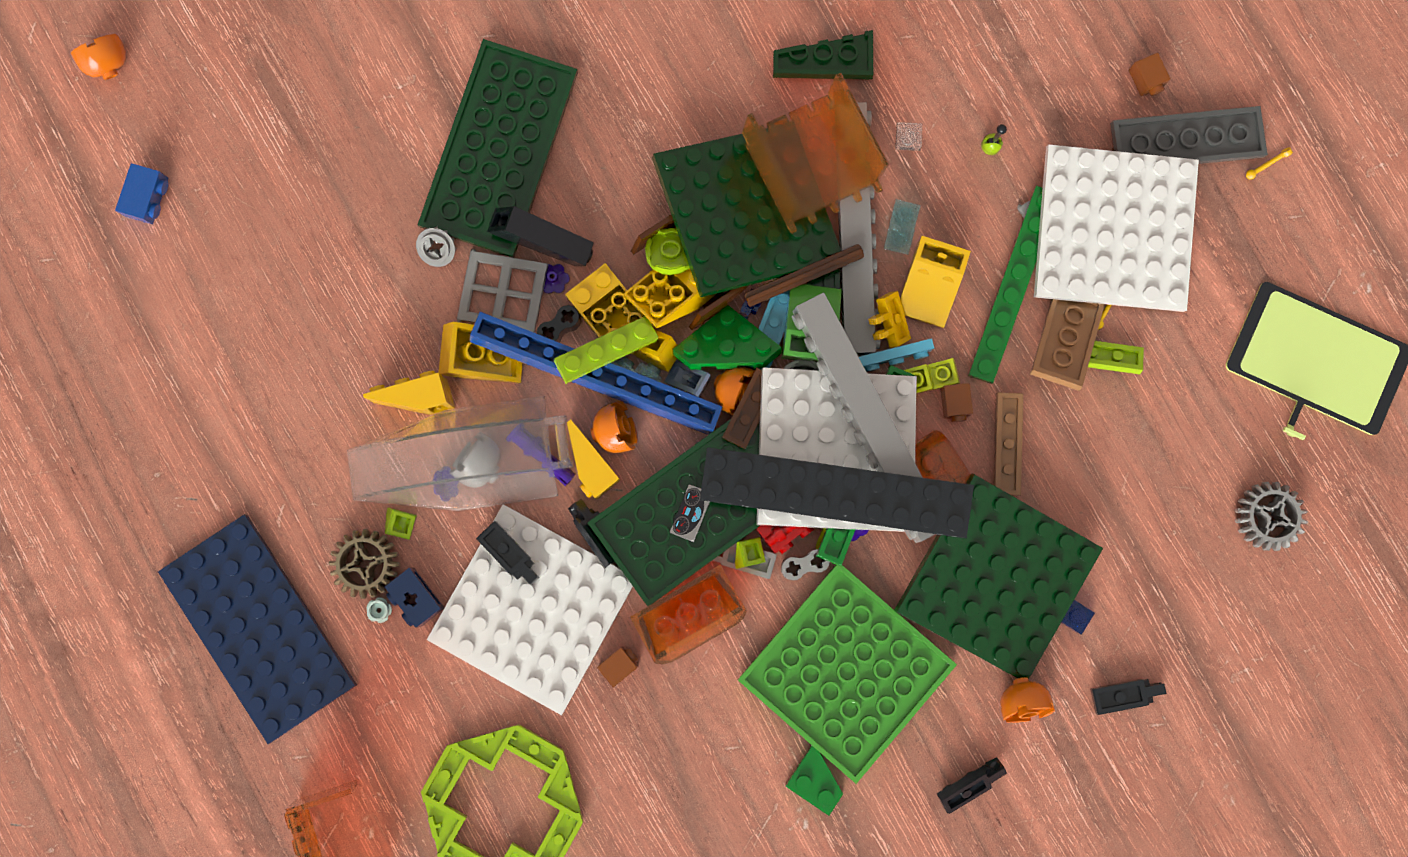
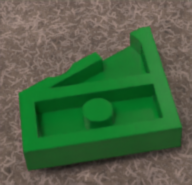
(815, 782)

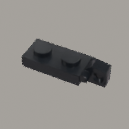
(581, 516)
(507, 552)
(1125, 695)
(971, 785)

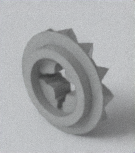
(433, 256)

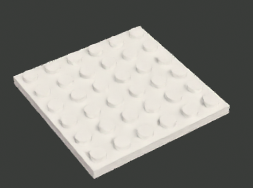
(1116, 228)
(807, 424)
(537, 633)

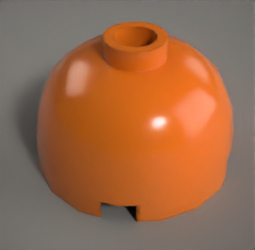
(101, 57)
(731, 387)
(614, 429)
(1025, 700)

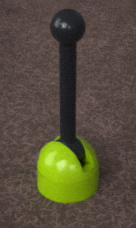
(995, 141)

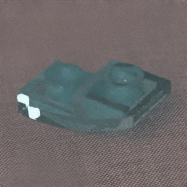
(901, 226)
(649, 371)

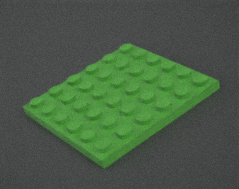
(847, 672)

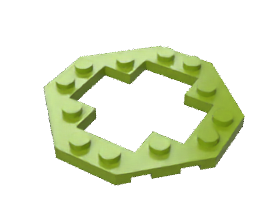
(487, 750)

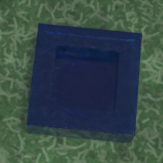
(746, 310)
(1077, 617)

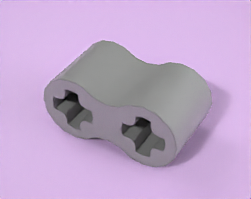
(804, 565)

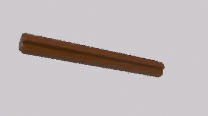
(804, 275)

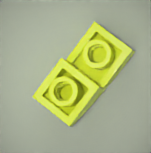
(935, 375)

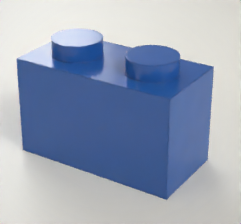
(142, 194)

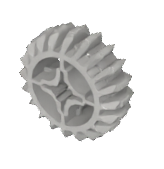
(1281, 499)

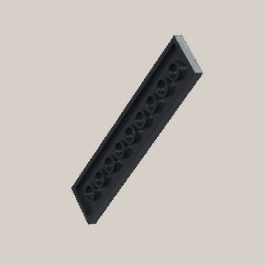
(837, 492)

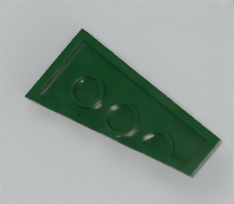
(824, 60)

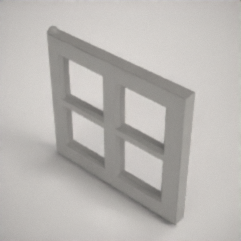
(502, 290)

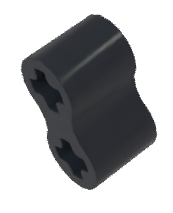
(558, 324)

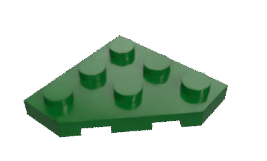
(727, 343)

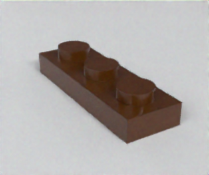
(746, 414)

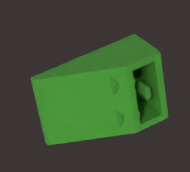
(793, 344)

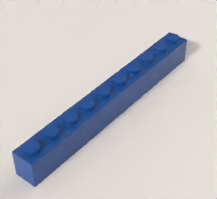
(608, 380)

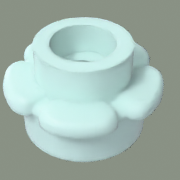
(372, 607)

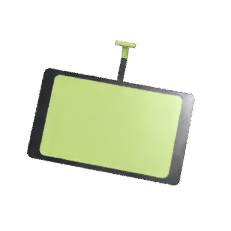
(1318, 359)

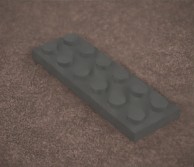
(1195, 135)

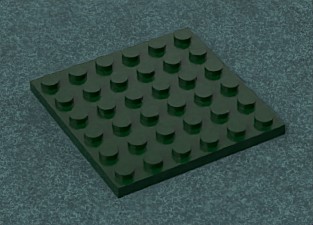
(730, 219)
(1001, 585)

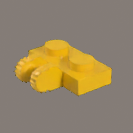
(893, 319)

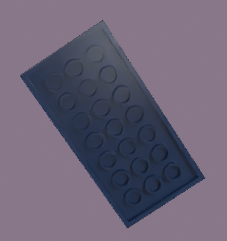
(257, 628)

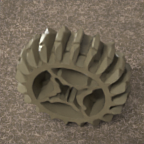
(343, 569)

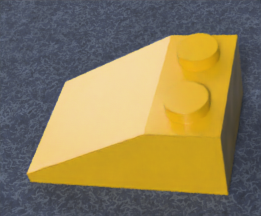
(470, 361)

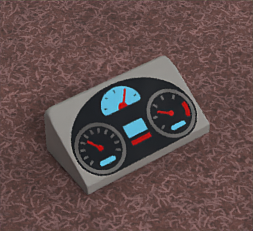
(690, 514)

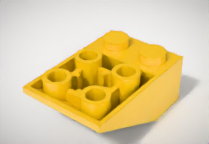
(933, 281)
(665, 296)
(602, 302)
(423, 395)

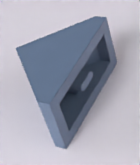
(688, 380)

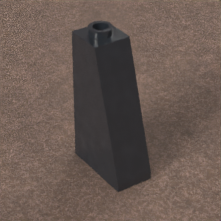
(540, 235)

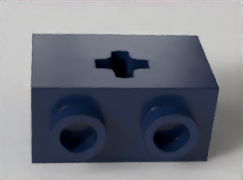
(427, 603)

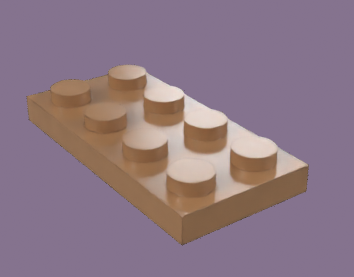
(1067, 342)

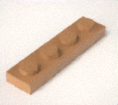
(1008, 442)

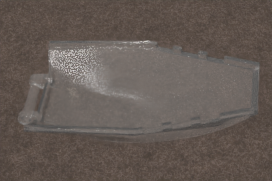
(463, 458)

